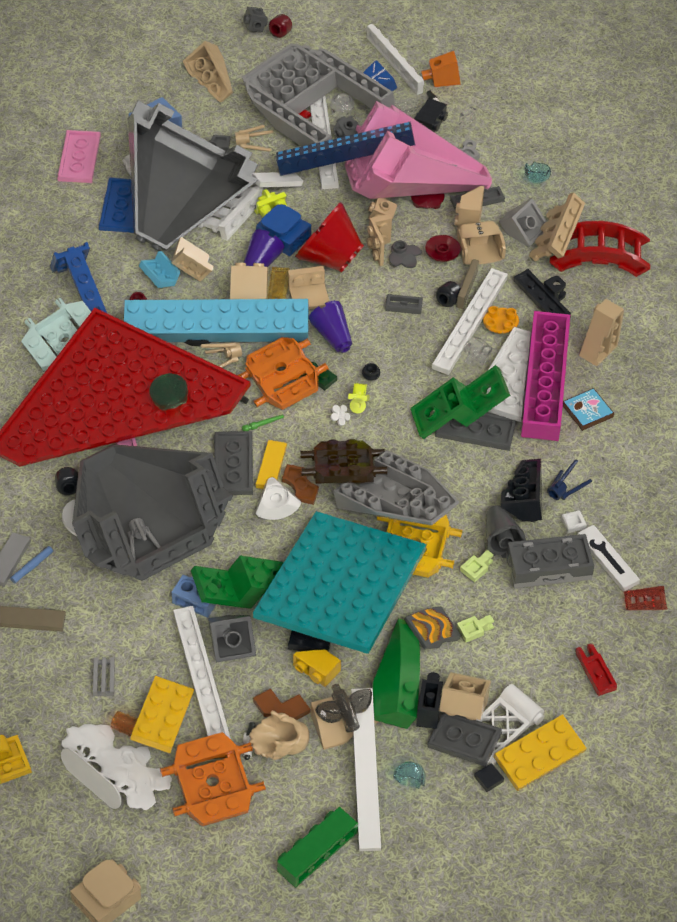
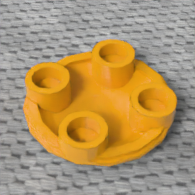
(501, 319)

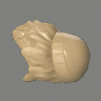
(279, 736)

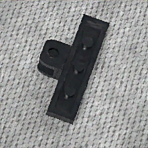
(545, 295)

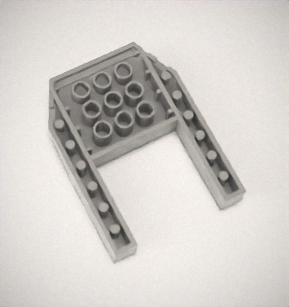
(299, 78)

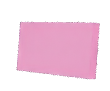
(79, 156)

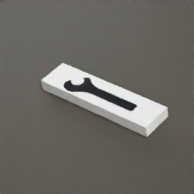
(610, 559)

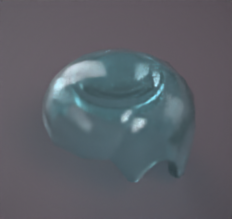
(537, 172)
(412, 772)

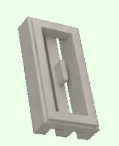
(103, 662)

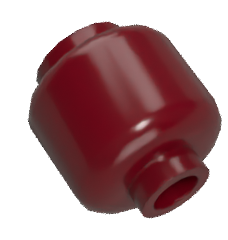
(280, 25)

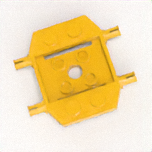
(435, 542)

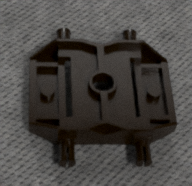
(343, 470)

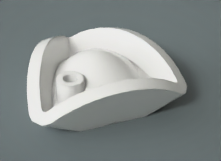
(276, 501)

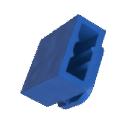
(287, 226)

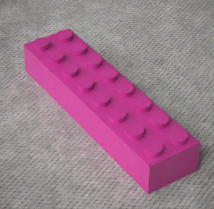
(546, 376)

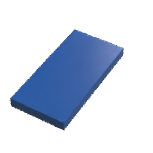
(117, 207)

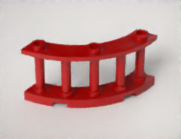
(604, 255)

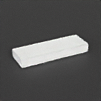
(275, 180)

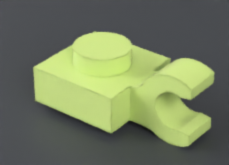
(477, 567)
(473, 628)

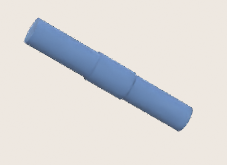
(28, 567)

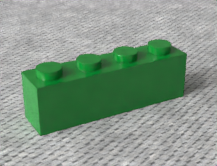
(317, 846)

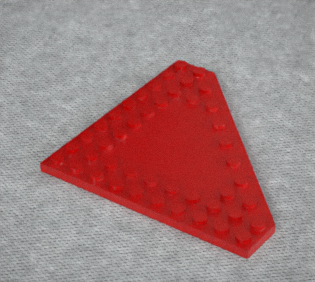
(102, 396)

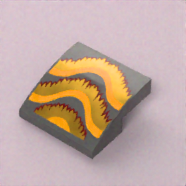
(432, 627)

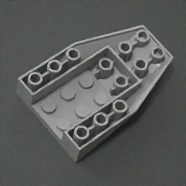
(403, 494)

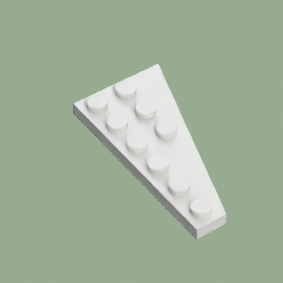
(513, 364)

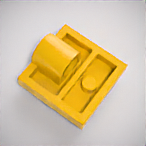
(12, 759)

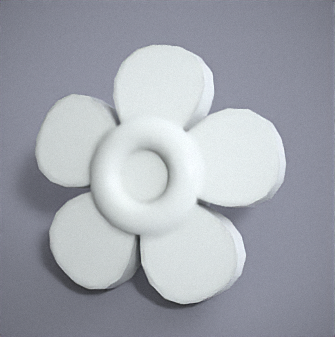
(339, 414)

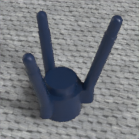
(558, 487)

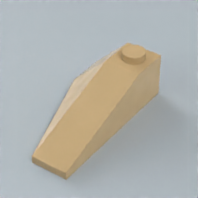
(330, 733)

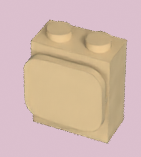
(249, 281)
(106, 892)

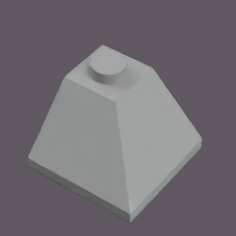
(524, 222)

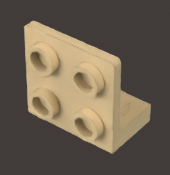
(379, 235)
(191, 260)
(308, 284)

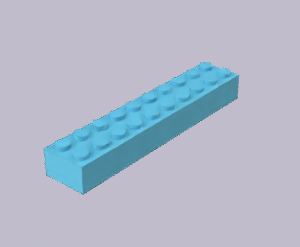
(220, 319)

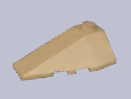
(210, 70)

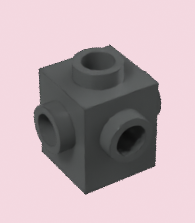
(255, 19)
(345, 127)

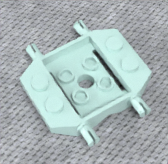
(53, 330)

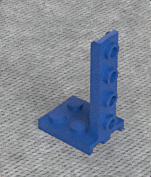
(75, 261)

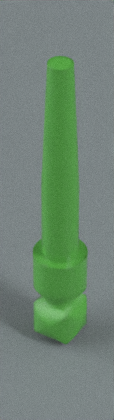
(254, 425)

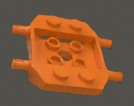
(263, 367)
(212, 803)

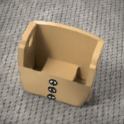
(481, 242)

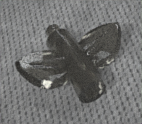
(345, 707)

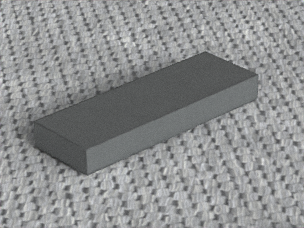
(491, 196)

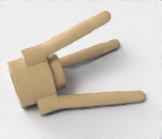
(242, 137)
(231, 351)

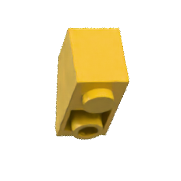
(318, 665)

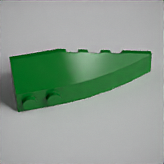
(398, 679)

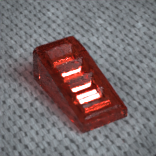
(652, 592)

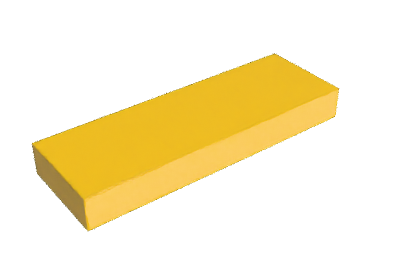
(271, 462)

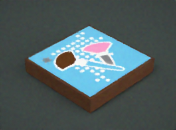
(588, 409)

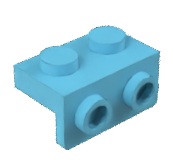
(160, 270)

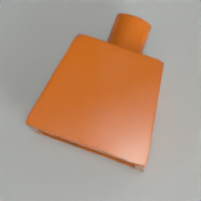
(443, 70)

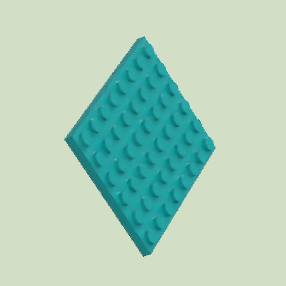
(340, 582)

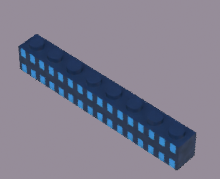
(339, 149)

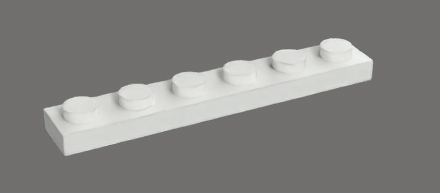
(395, 59)

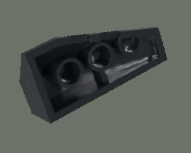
(524, 492)

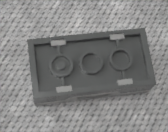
(550, 561)

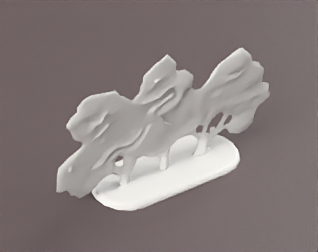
(122, 765)

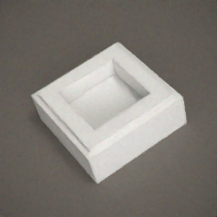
(573, 521)

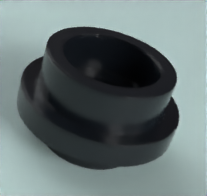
(371, 372)

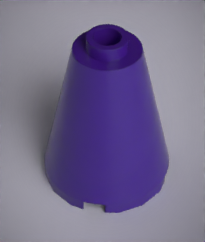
(263, 248)
(332, 325)

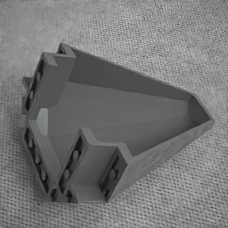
(178, 176)
(169, 489)

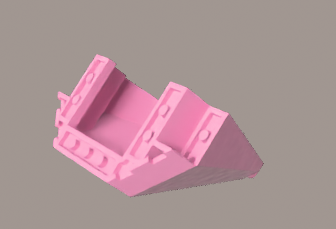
(415, 169)

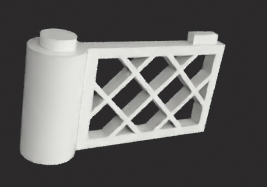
(522, 710)

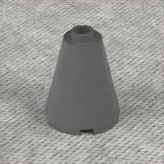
(501, 530)

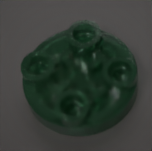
(168, 391)

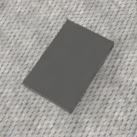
(465, 738)

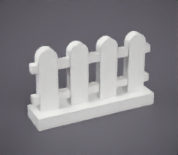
(234, 217)

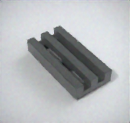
(403, 304)

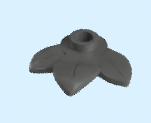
(404, 254)

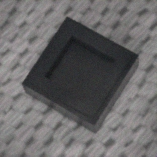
(489, 777)

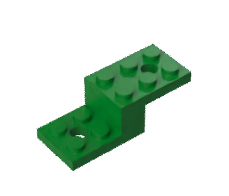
(460, 402)
(239, 585)

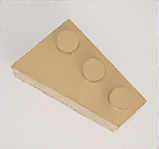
(602, 332)

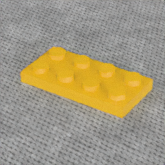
(162, 714)
(539, 752)

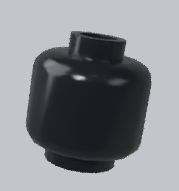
(448, 293)
(66, 481)

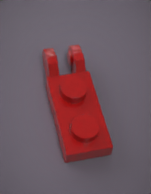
(596, 670)

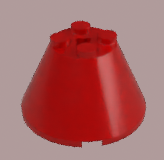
(332, 242)

